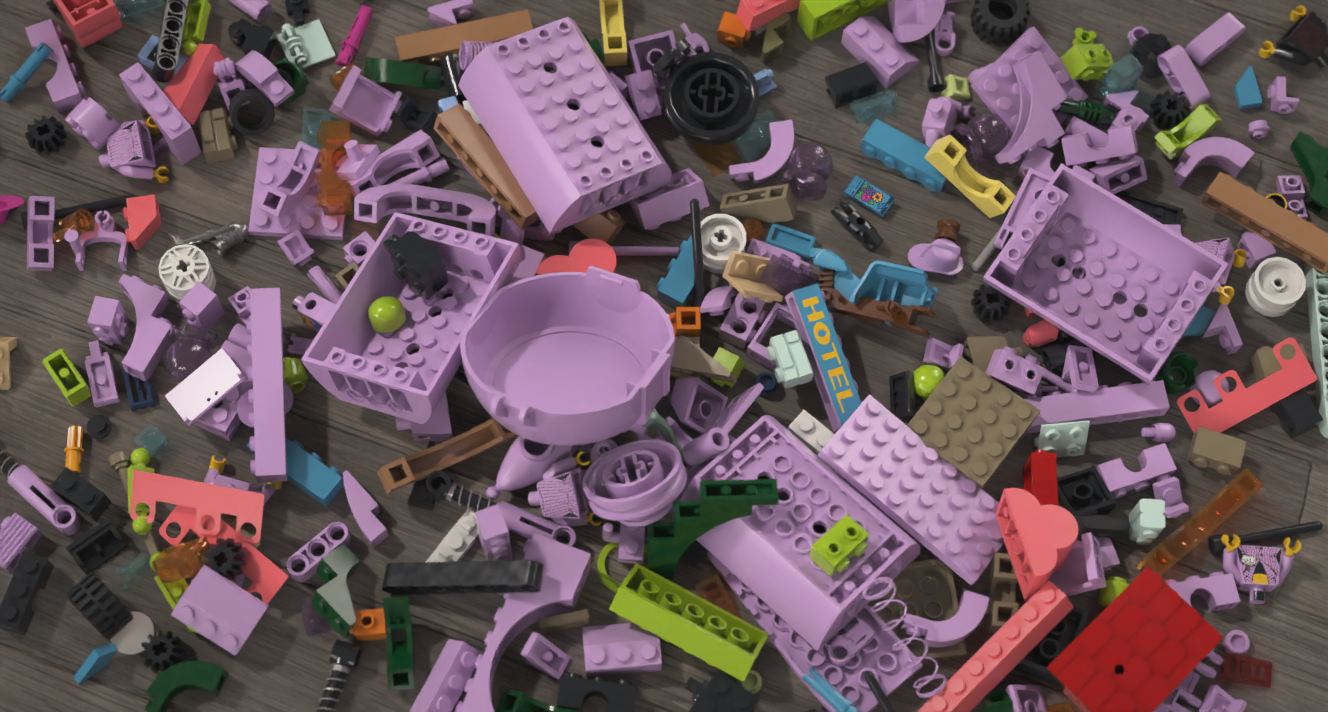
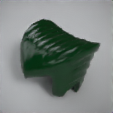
(1178, 372)

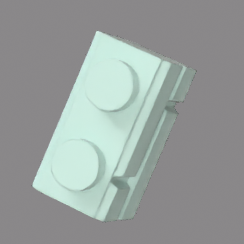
(790, 359)
(1146, 521)

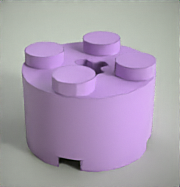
(92, 122)

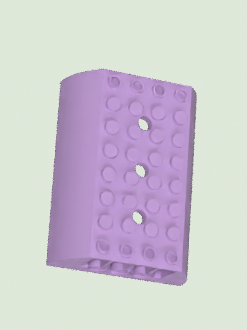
(546, 140)

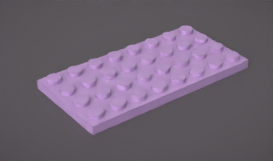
(916, 488)

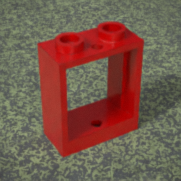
(1041, 477)

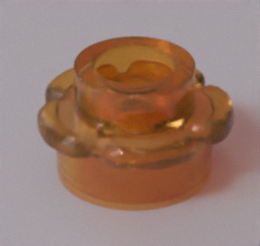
(758, 229)

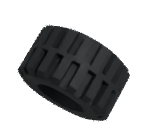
(999, 30)
(99, 606)

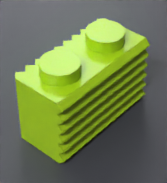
(67, 377)

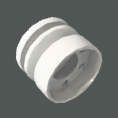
(181, 258)

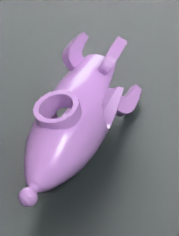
(526, 464)

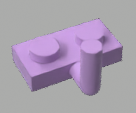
(630, 542)

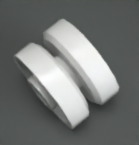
(719, 236)
(1275, 286)

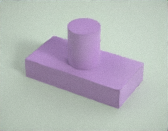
(358, 160)

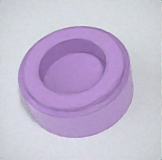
(1236, 642)

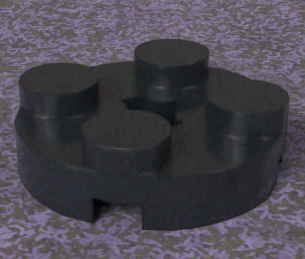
(1158, 45)
(671, 58)

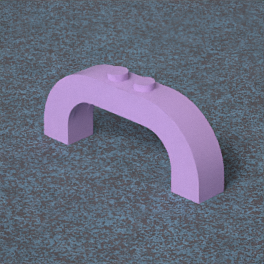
(427, 201)

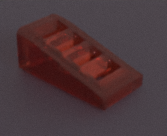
(1227, 674)

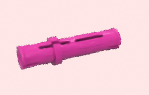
(351, 44)

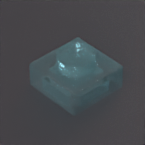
(151, 440)

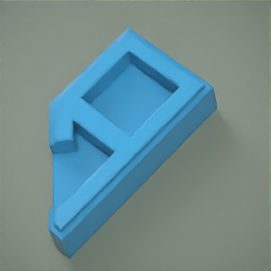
(1247, 91)
(1199, 323)
(96, 661)

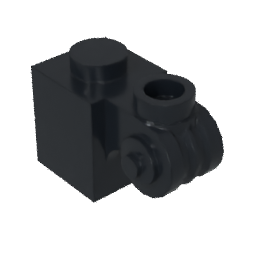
(253, 37)

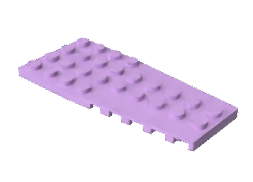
(801, 656)

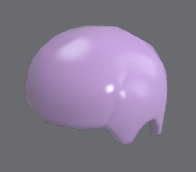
(1207, 389)

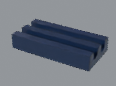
(142, 402)

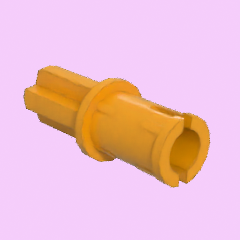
(74, 449)

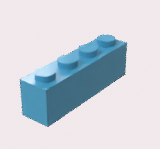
(903, 154)
(310, 473)

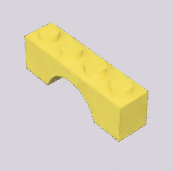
(613, 33)
(988, 195)

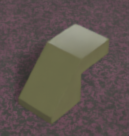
(773, 44)

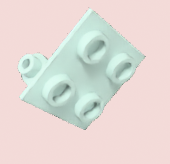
(305, 44)
(1063, 438)

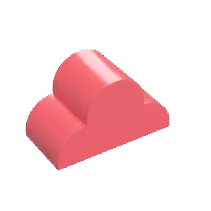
(90, 19)
(583, 254)
(1035, 537)

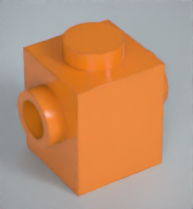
(732, 31)
(376, 625)

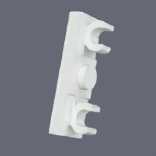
(458, 540)

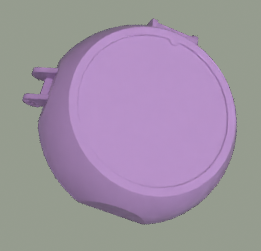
(572, 365)

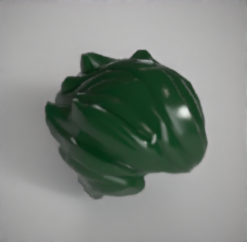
(293, 76)

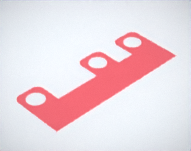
(1248, 401)
(205, 497)
(263, 573)

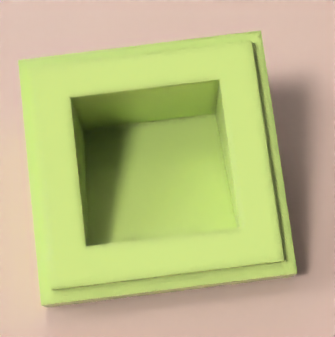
(956, 88)

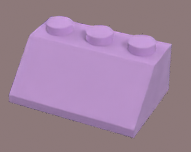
(873, 43)
(670, 201)
(219, 610)
(620, 650)

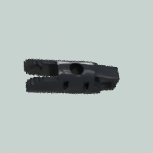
(857, 225)

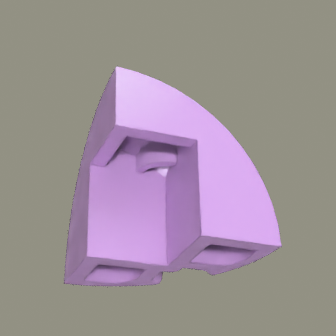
(914, 18)

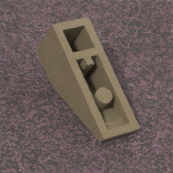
(763, 204)
(693, 361)

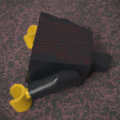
(1302, 41)

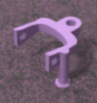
(104, 232)

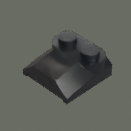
(1085, 493)

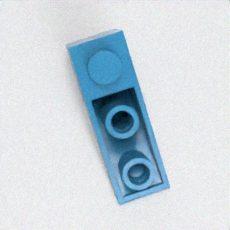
(679, 283)

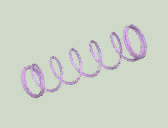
(926, 679)

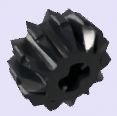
(1169, 109)
(46, 135)
(996, 309)
(222, 549)
(160, 643)

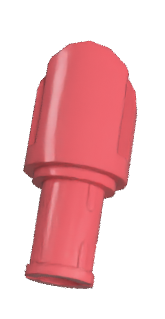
(1040, 334)

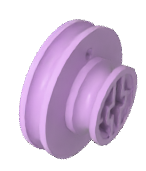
(635, 482)

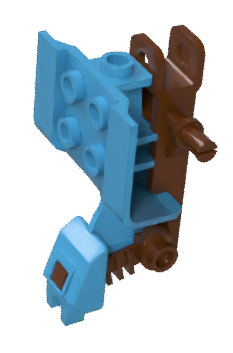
(884, 295)

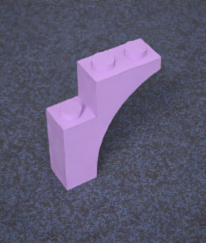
(151, 329)

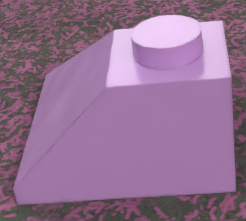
(697, 403)

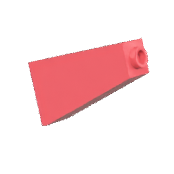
(194, 82)

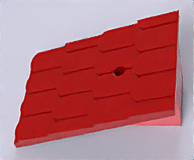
(1148, 636)

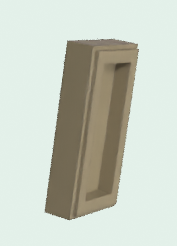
(564, 621)

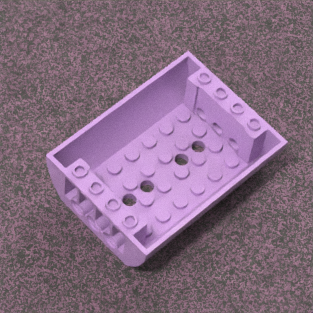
(1120, 255)
(376, 366)
(774, 543)

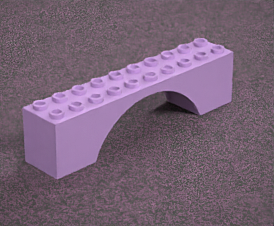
(561, 586)

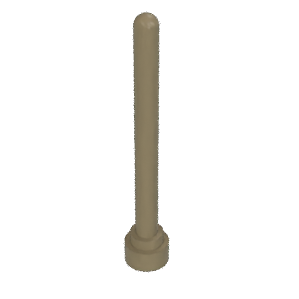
(120, 462)

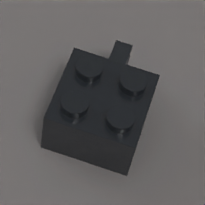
(417, 263)
(720, 695)

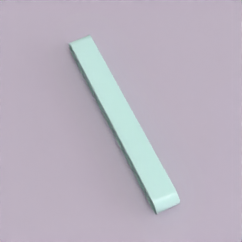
(1318, 325)

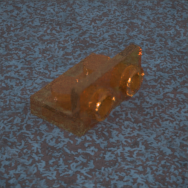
(180, 560)

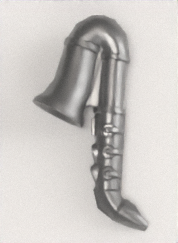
(222, 237)

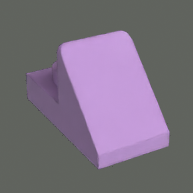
(447, 13)
(1125, 99)
(1223, 324)
(1080, 369)
(544, 656)

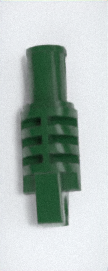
(1088, 112)

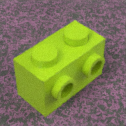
(1087, 61)
(839, 546)

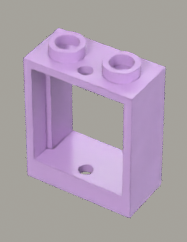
(757, 351)

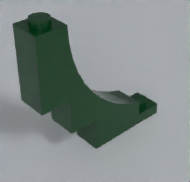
(717, 504)

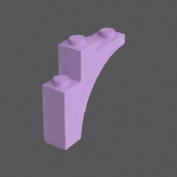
(1038, 100)

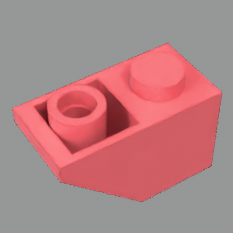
(143, 219)

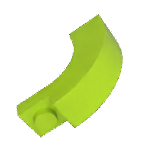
(1192, 129)

